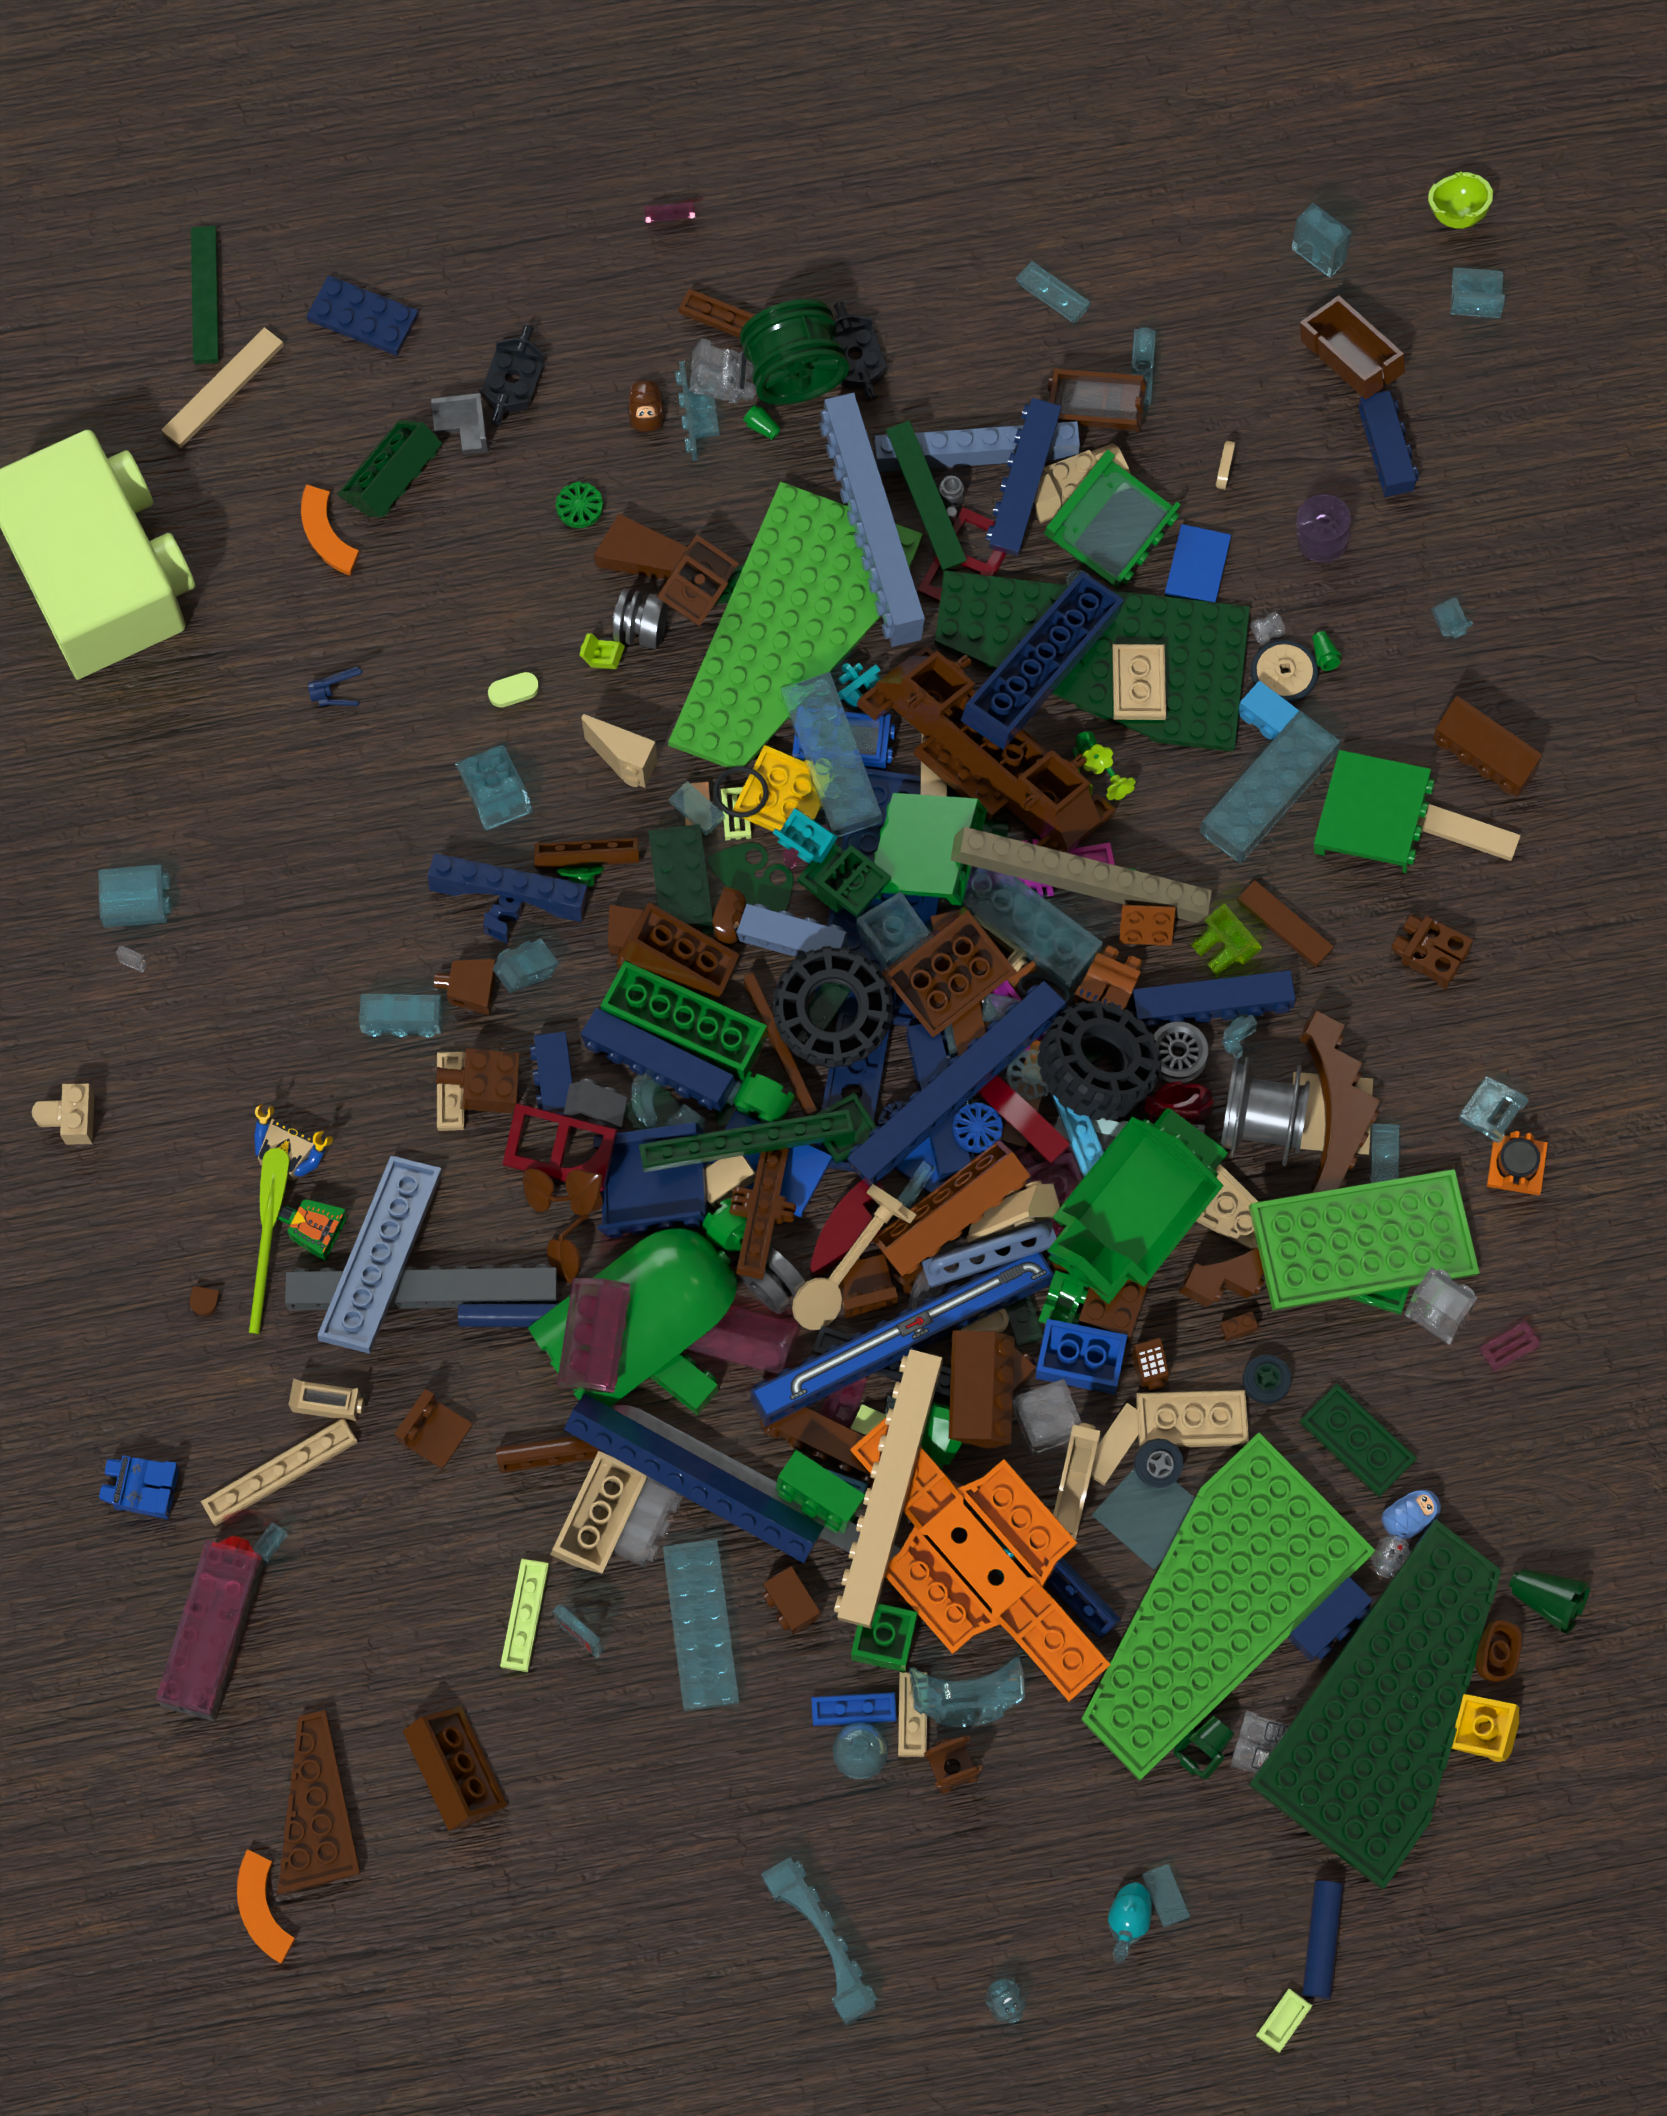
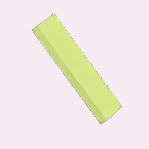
(524, 1615)

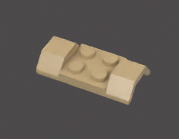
(1065, 476)

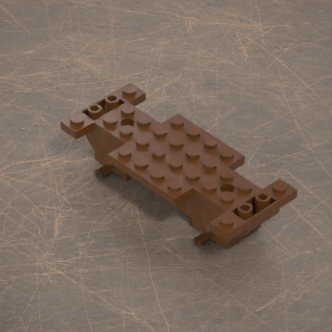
(1023, 777)

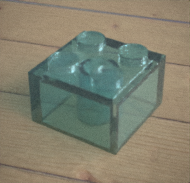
(891, 929)

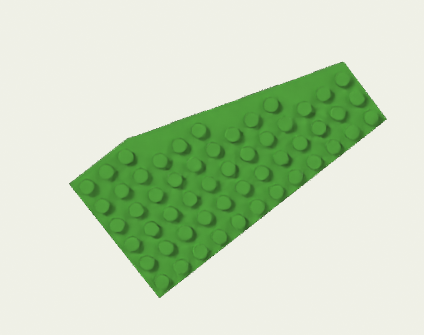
(787, 621)
(1230, 1590)

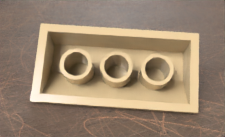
(599, 1514)

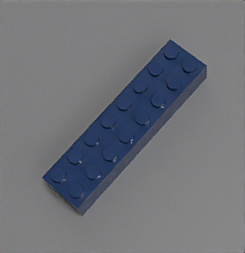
(1042, 660)

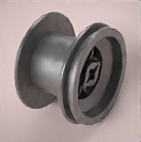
(1264, 1111)

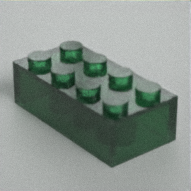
(682, 875)

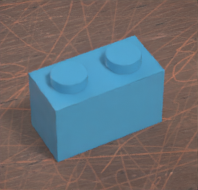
(1266, 710)

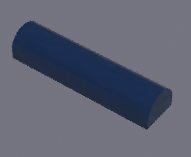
(501, 1314)
(1083, 1599)
(1322, 1939)

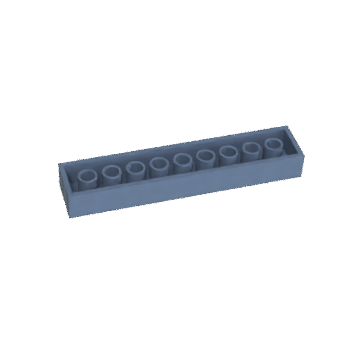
(872, 520)

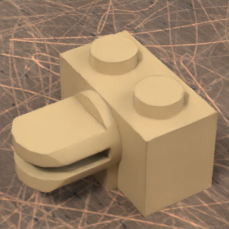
(71, 1113)

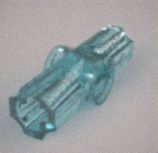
(1143, 353)

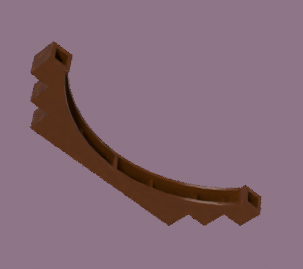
(1346, 1120)

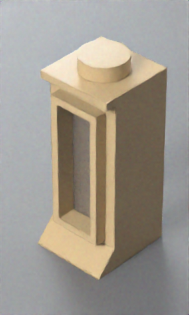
(326, 1400)

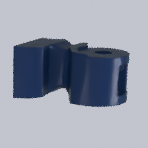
(507, 910)

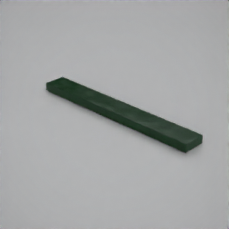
(746, 1140)

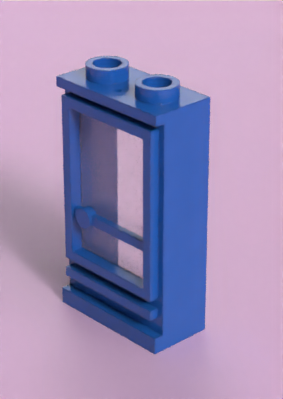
(870, 737)

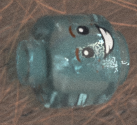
(1005, 2001)

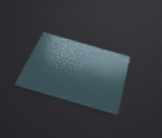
(1145, 1516)

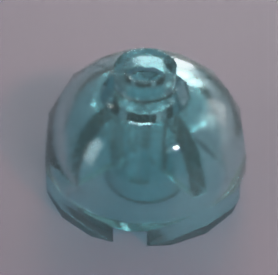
(860, 1751)

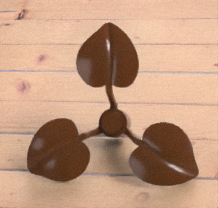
(584, 1197)

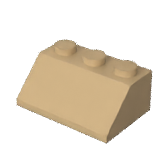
(1017, 1211)

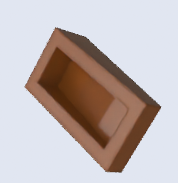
(1028, 969)

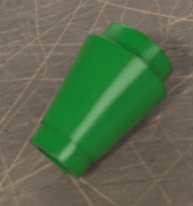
(761, 422)
(1325, 651)

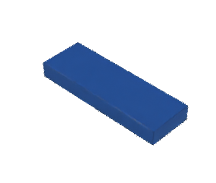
(853, 1709)

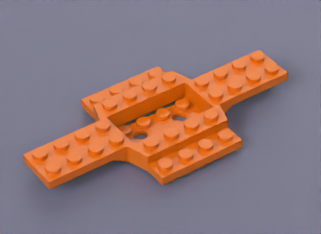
(1019, 1602)

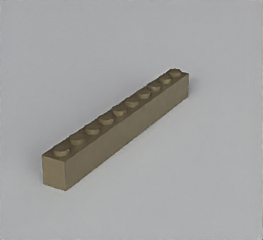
(1078, 874)

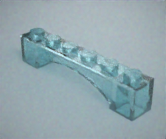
(787, 1884)

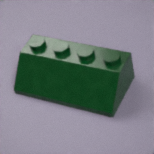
(390, 468)

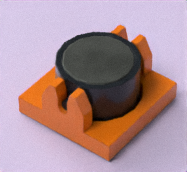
(1518, 1162)

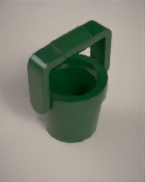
(1210, 1738)

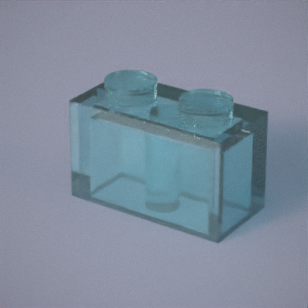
(525, 965)

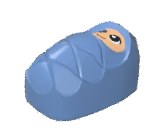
(1411, 1514)

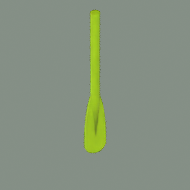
(272, 1190)

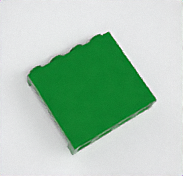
(1374, 809)
(919, 844)

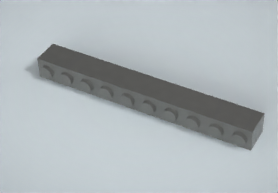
(435, 1287)

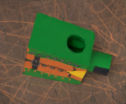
(314, 1226)

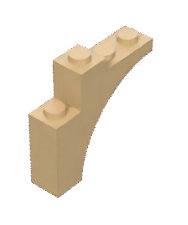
(1076, 1476)

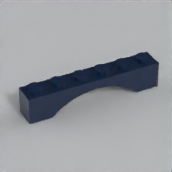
(463, 876)

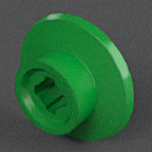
(581, 874)

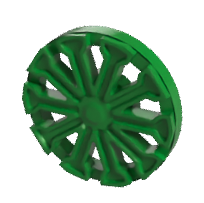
(579, 505)

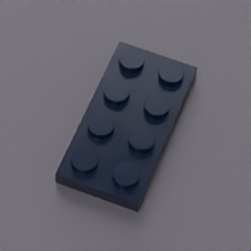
(362, 315)

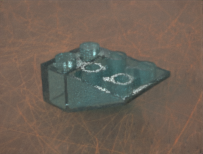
(494, 787)

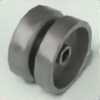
(778, 1281)

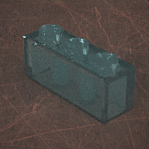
(400, 1014)

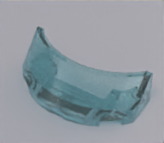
(968, 1701)

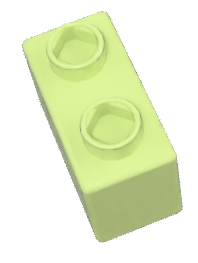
(87, 554)

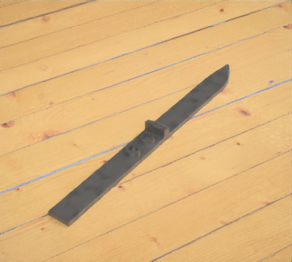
(736, 1469)

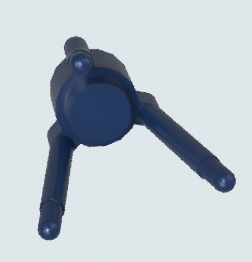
(321, 688)

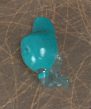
(1129, 1918)

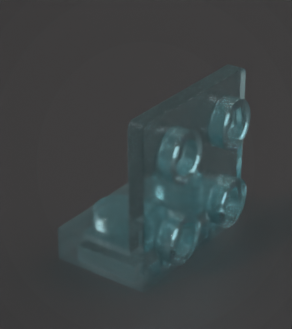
(1477, 292)

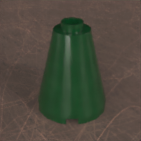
(1551, 1596)

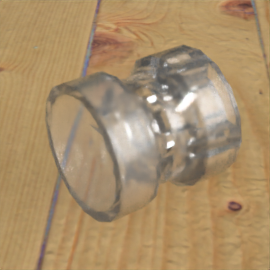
(1267, 628)

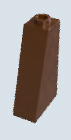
(637, 550)

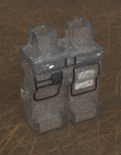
(1256, 1741)

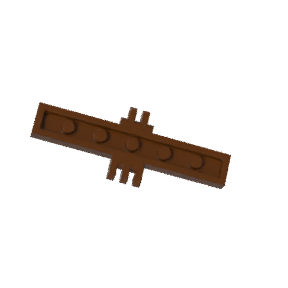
(762, 1209)

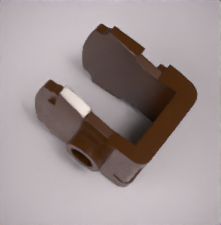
(952, 1750)

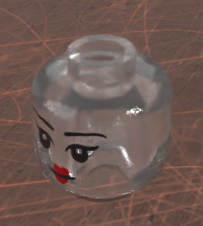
(1390, 1555)

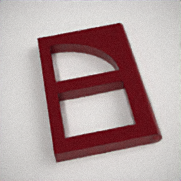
(972, 564)
(597, 1164)

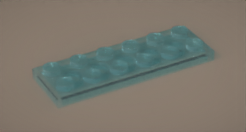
(700, 1625)

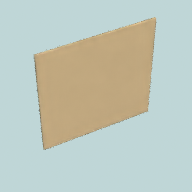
(1315, 1114)

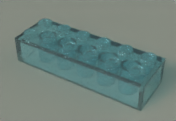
(831, 755)
(1270, 787)
(1031, 924)

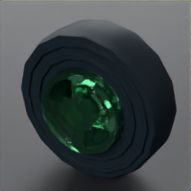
(1271, 1370)

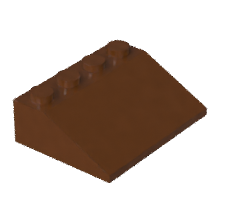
(948, 971)

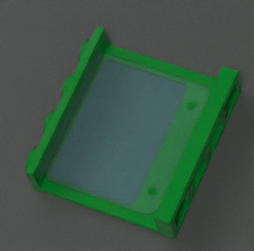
(1111, 521)

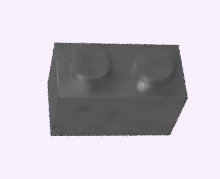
(595, 1104)

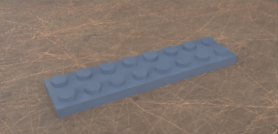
(379, 1254)

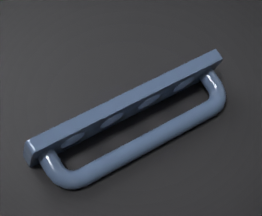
(935, 1266)

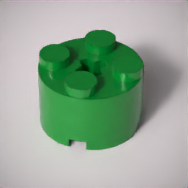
(762, 1099)

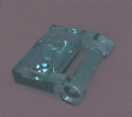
(1485, 1105)

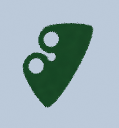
(738, 874)

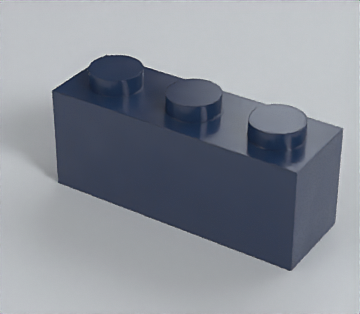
(553, 1070)
(1331, 1620)

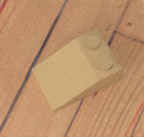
(625, 752)

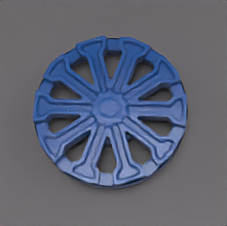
(976, 1127)

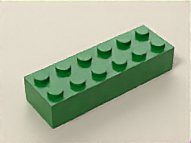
(685, 1019)

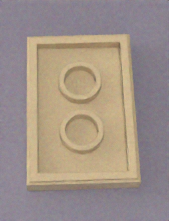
(1138, 682)

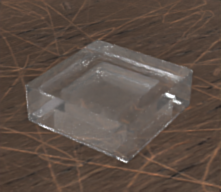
(131, 959)

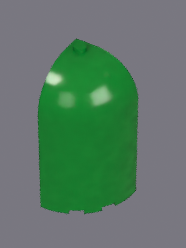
(675, 1298)

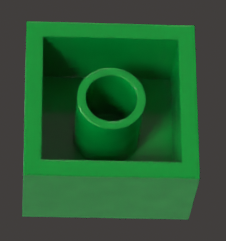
(888, 1640)

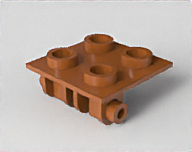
(1147, 925)

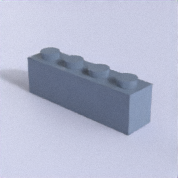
(786, 933)

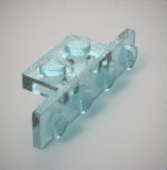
(700, 413)

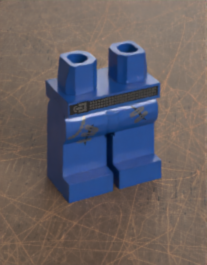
(141, 1486)

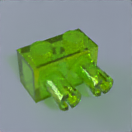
(1238, 941)

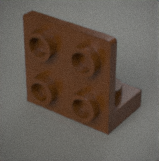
(867, 1287)
(432, 1430)

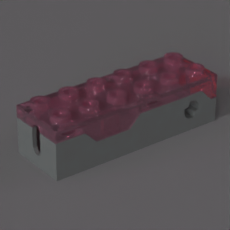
(211, 1628)

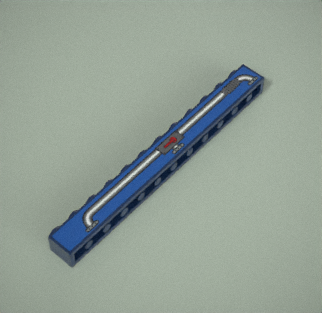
(893, 1339)

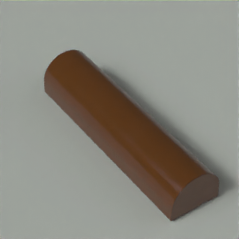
(586, 853)
(544, 1453)

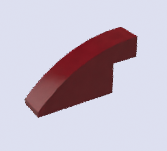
(1024, 1120)
(842, 1229)

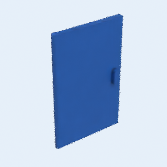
(802, 1169)

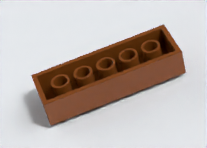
(952, 1208)

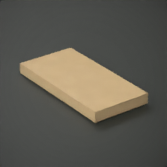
(1193, 1418)

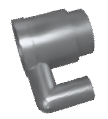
(952, 495)

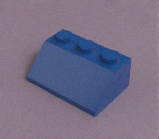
(1081, 1356)

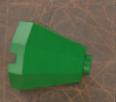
(936, 1434)

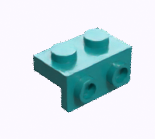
(805, 836)

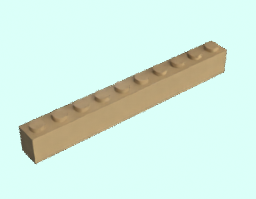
(890, 1488)

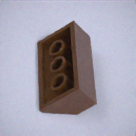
(1487, 747)
(679, 953)
(981, 1388)
(454, 1768)

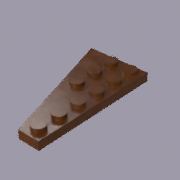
(317, 1823)

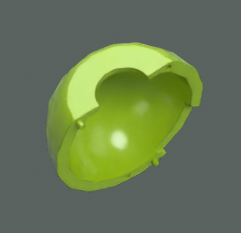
(1460, 200)

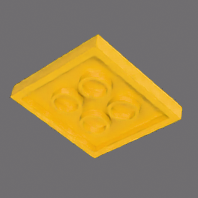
(787, 786)

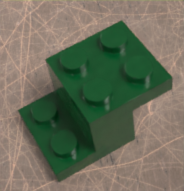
(845, 880)

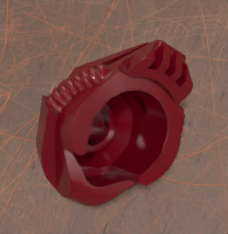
(1189, 1101)

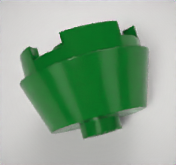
(724, 1228)

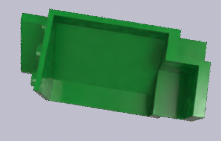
(1136, 1203)

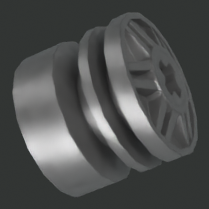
(636, 618)

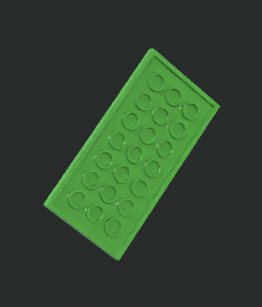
(1362, 1239)

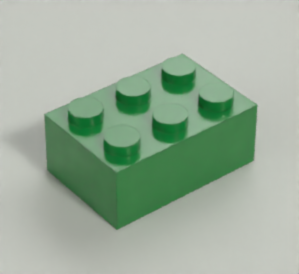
(819, 1493)

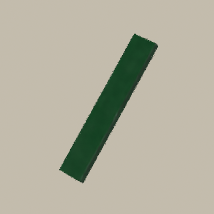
(204, 295)
(926, 495)

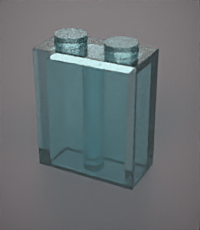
(1321, 240)
(133, 896)

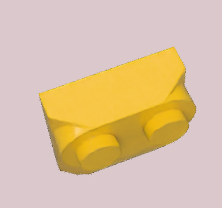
(1486, 1727)

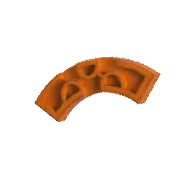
(320, 534)
(255, 1909)

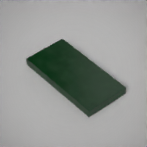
(1358, 1440)

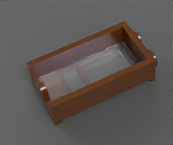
(1099, 398)

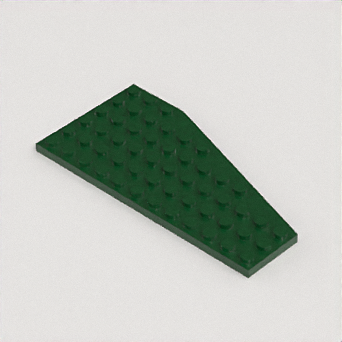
(1200, 641)
(1382, 1721)

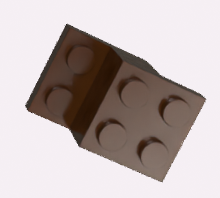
(697, 580)

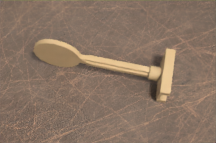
(820, 1298)

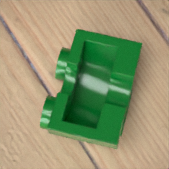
(1063, 1299)

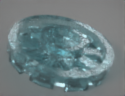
(1030, 1075)

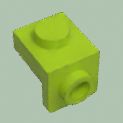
(601, 653)

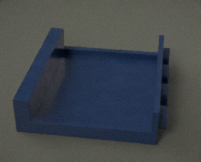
(652, 1199)

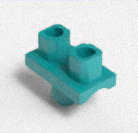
(850, 692)

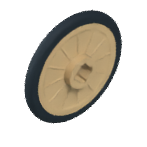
(1285, 655)

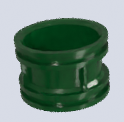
(794, 352)

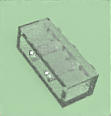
(647, 1523)

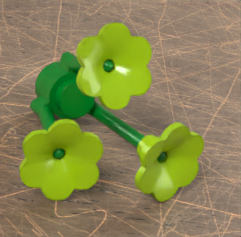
(1097, 760)

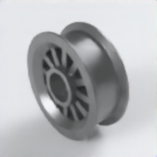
(1196, 1039)

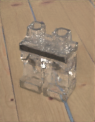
(721, 373)

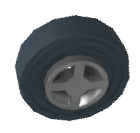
(1167, 1467)

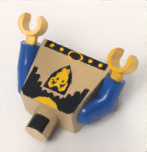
(302, 1149)

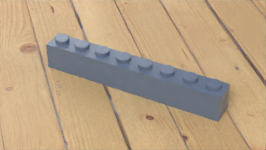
(975, 446)

